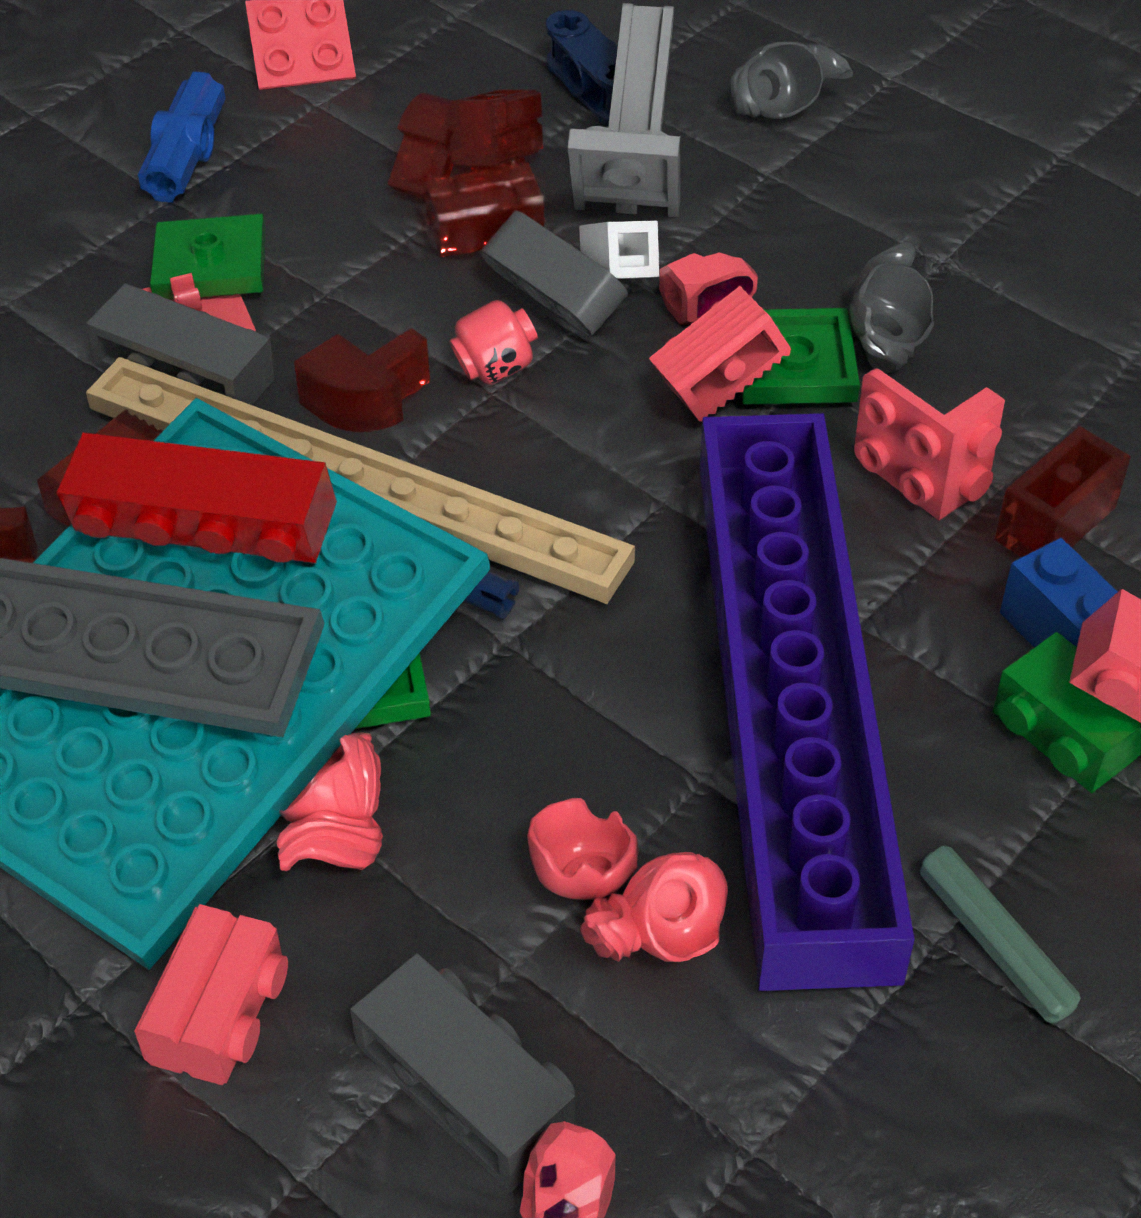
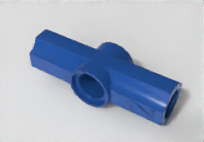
(182, 137)

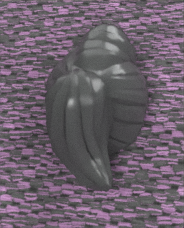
(784, 78)
(891, 308)

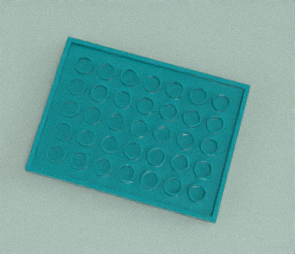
(150, 813)

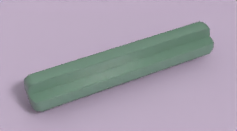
(1000, 935)

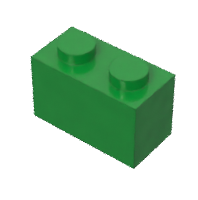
(1062, 721)

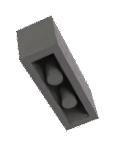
(181, 344)
(462, 1066)

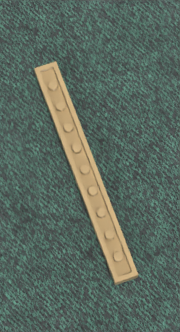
(498, 526)

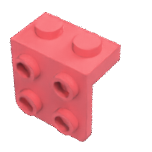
(920, 451)

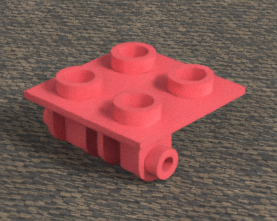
(299, 42)

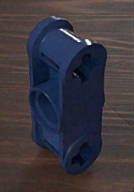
(582, 60)

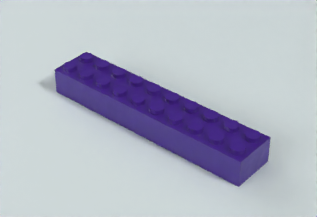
(800, 712)

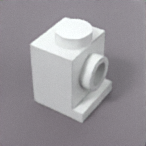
(623, 248)

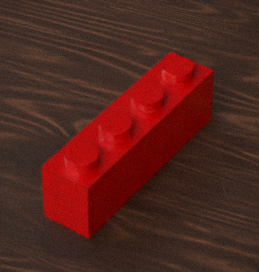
(198, 497)

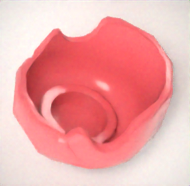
(579, 852)

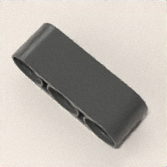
(554, 273)

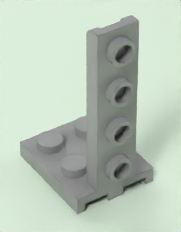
(632, 157)

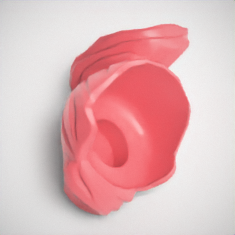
(336, 810)
(666, 909)

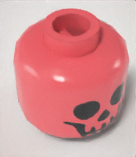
(493, 342)

